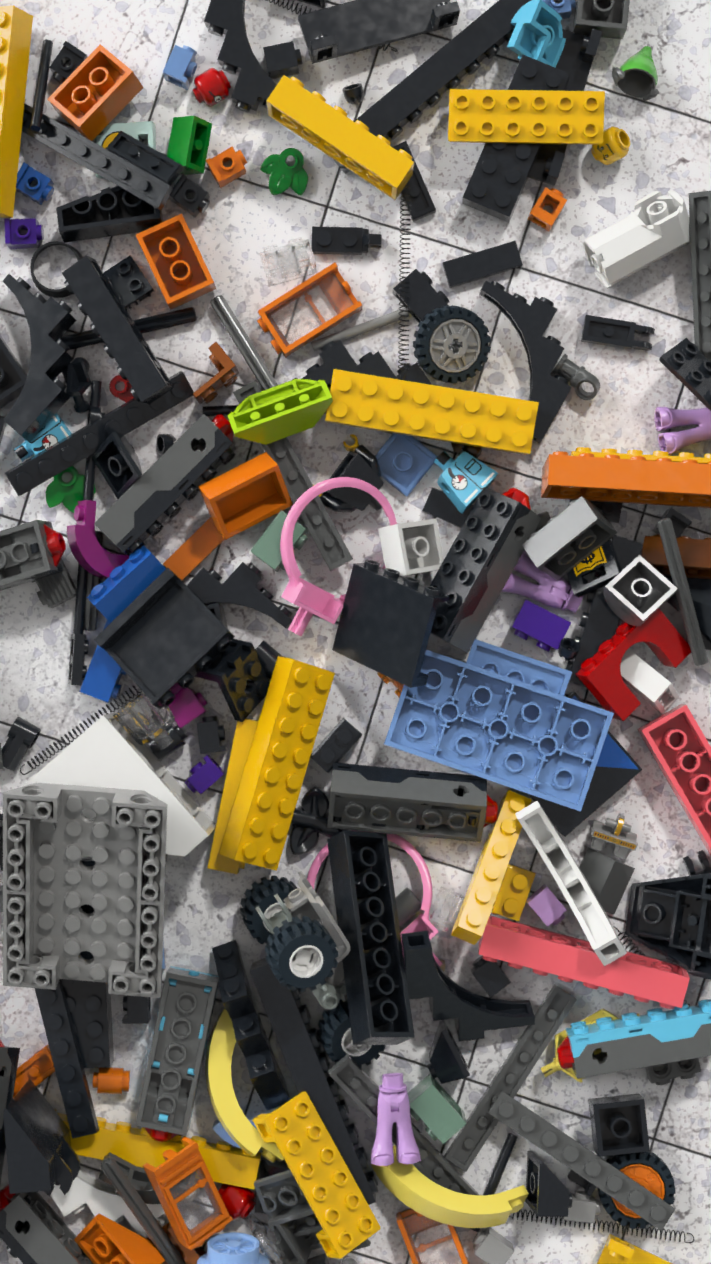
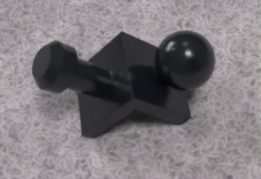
(77, 382)

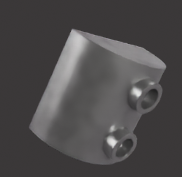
(638, 592)

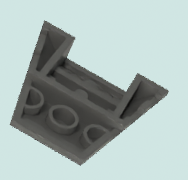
(290, 1217)

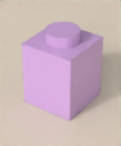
(547, 906)

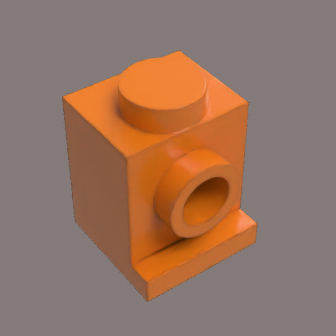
(225, 175)
(552, 198)

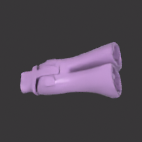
(669, 418)
(548, 591)
(391, 1108)

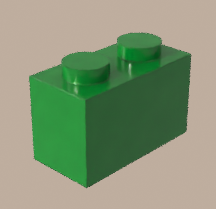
(189, 143)

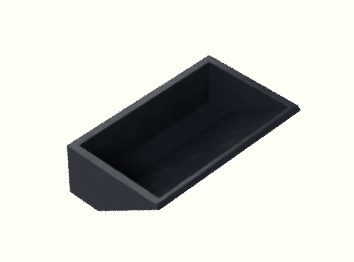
(37, 1145)

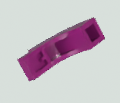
(85, 545)

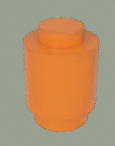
(111, 1080)

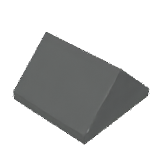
(606, 878)

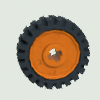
(649, 1172)

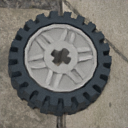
(438, 333)

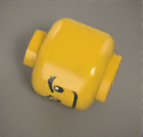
(614, 146)

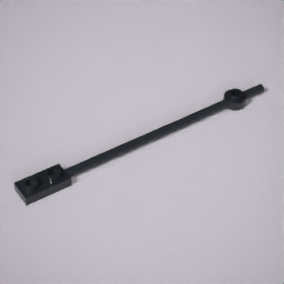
(79, 645)

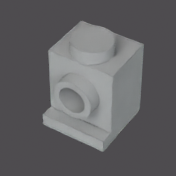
(583, 1208)

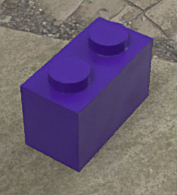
(539, 625)

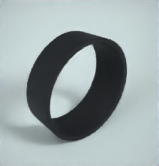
(56, 293)

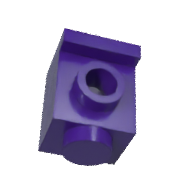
(29, 240)
(204, 775)

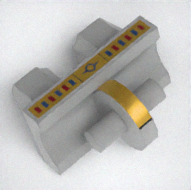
(616, 833)

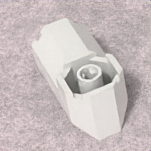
(639, 240)

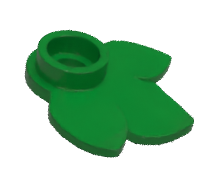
(285, 176)
(66, 492)

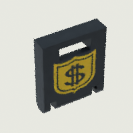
(602, 557)

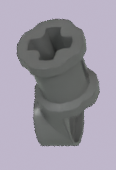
(577, 376)

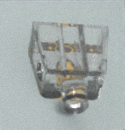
(146, 721)

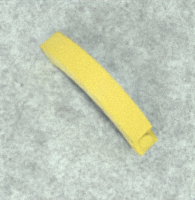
(222, 1094)
(447, 1205)

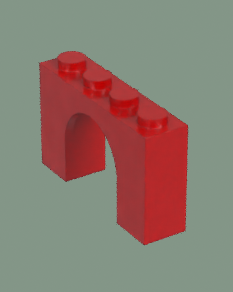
(602, 671)

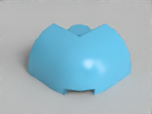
(537, 33)

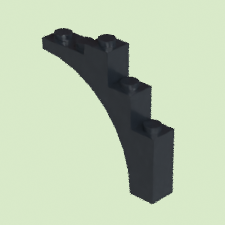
(236, 54)
(541, 352)
(337, 357)
(42, 390)
(239, 590)
(448, 1000)
(248, 1027)

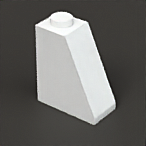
(647, 682)

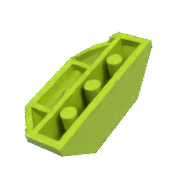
(281, 411)

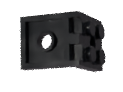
(232, 671)

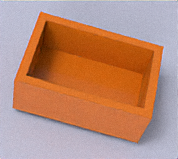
(245, 495)

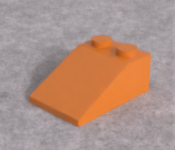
(114, 1244)

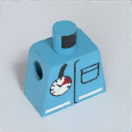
(49, 435)
(463, 478)

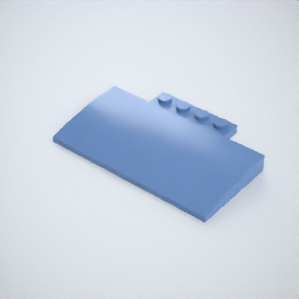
(503, 723)

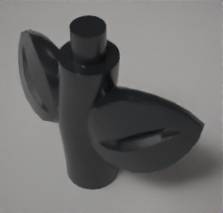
(310, 822)

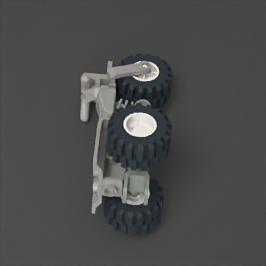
(306, 952)

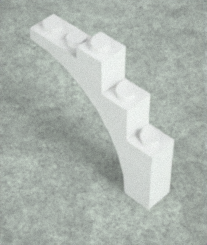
(572, 883)
(100, 1200)

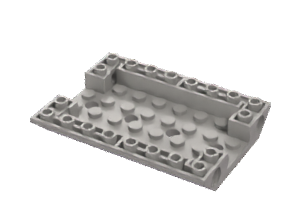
(49, 884)

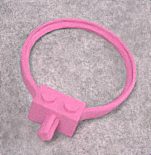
(299, 591)
(422, 922)

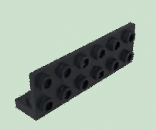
(371, 23)
(577, 60)
(691, 369)

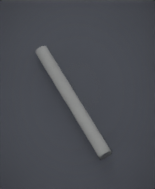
(359, 329)

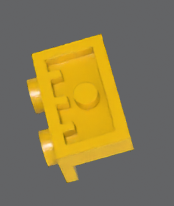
(513, 892)

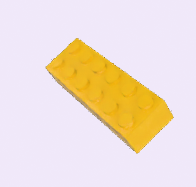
(340, 137)

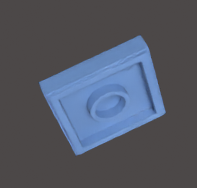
(404, 462)

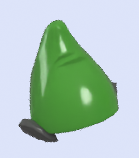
(638, 75)

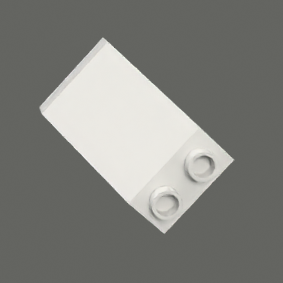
(113, 759)

